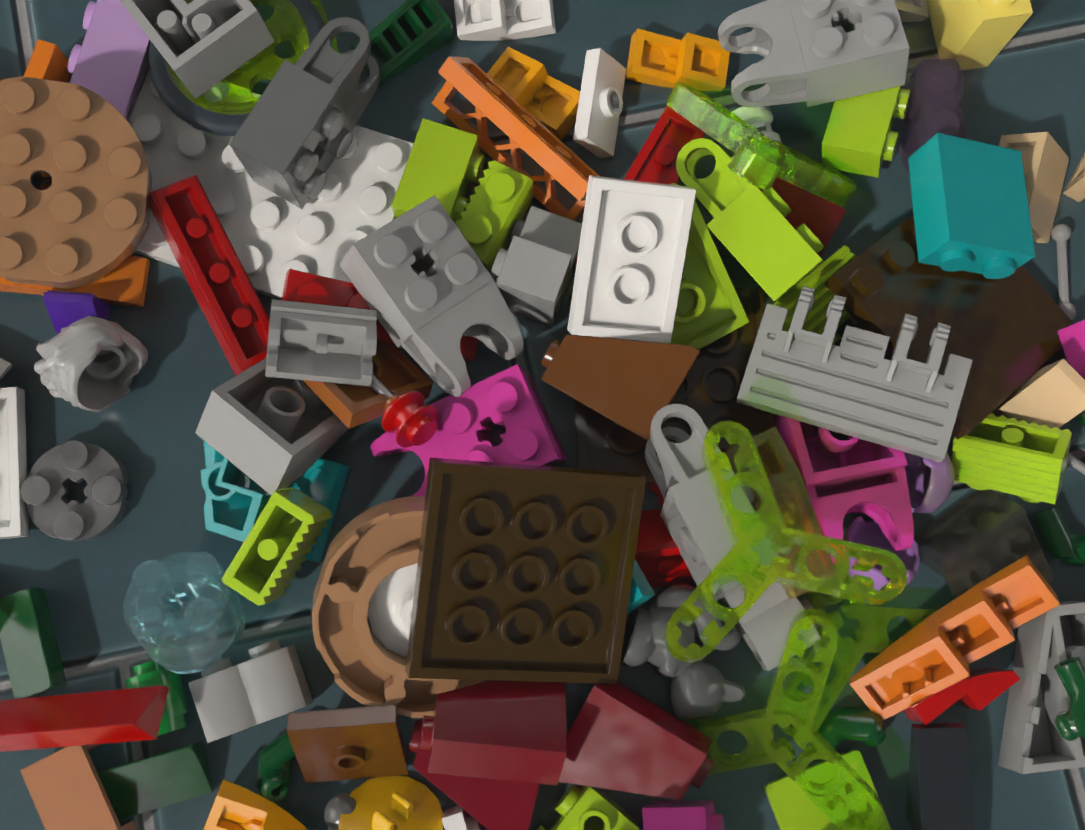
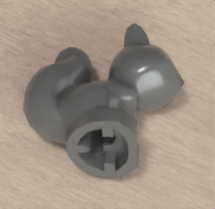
(696, 687)

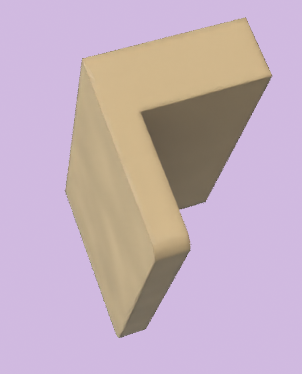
(1044, 176)

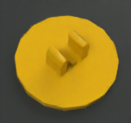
(393, 805)

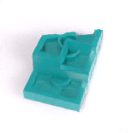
(237, 501)

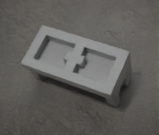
(321, 343)

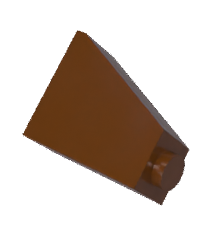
(619, 376)

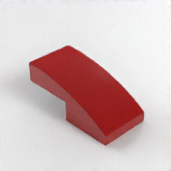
(972, 692)

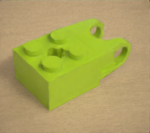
(751, 222)

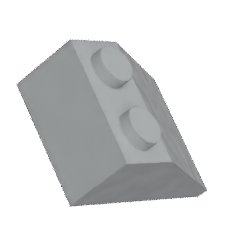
(269, 426)

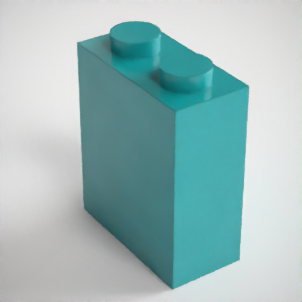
(970, 206)

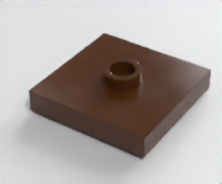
(348, 743)

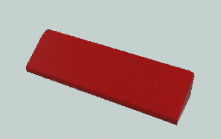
(212, 271)
(82, 718)

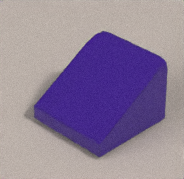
(72, 306)

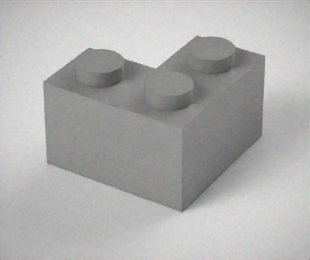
(202, 38)
(537, 264)

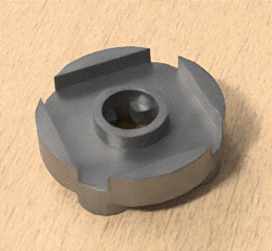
(48, 485)

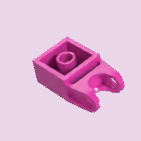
(467, 420)
(851, 479)

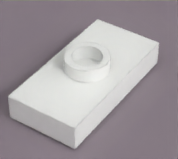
(599, 103)

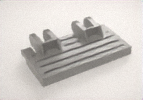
(852, 384)

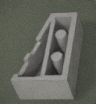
(1029, 730)

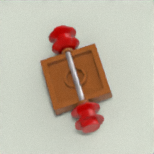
(394, 393)

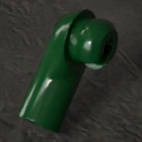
(1060, 542)
(1072, 722)
(853, 725)
(275, 768)

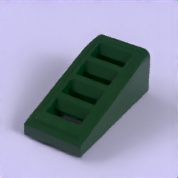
(427, 40)

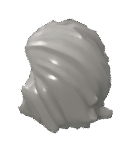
(90, 363)

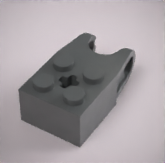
(308, 115)

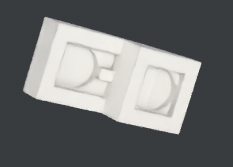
(503, 19)

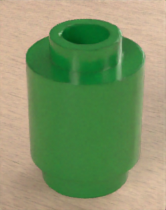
(154, 674)

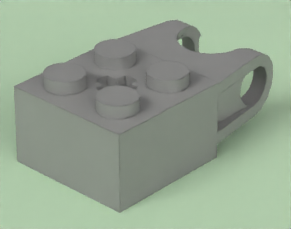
(816, 50)
(442, 303)
(690, 502)

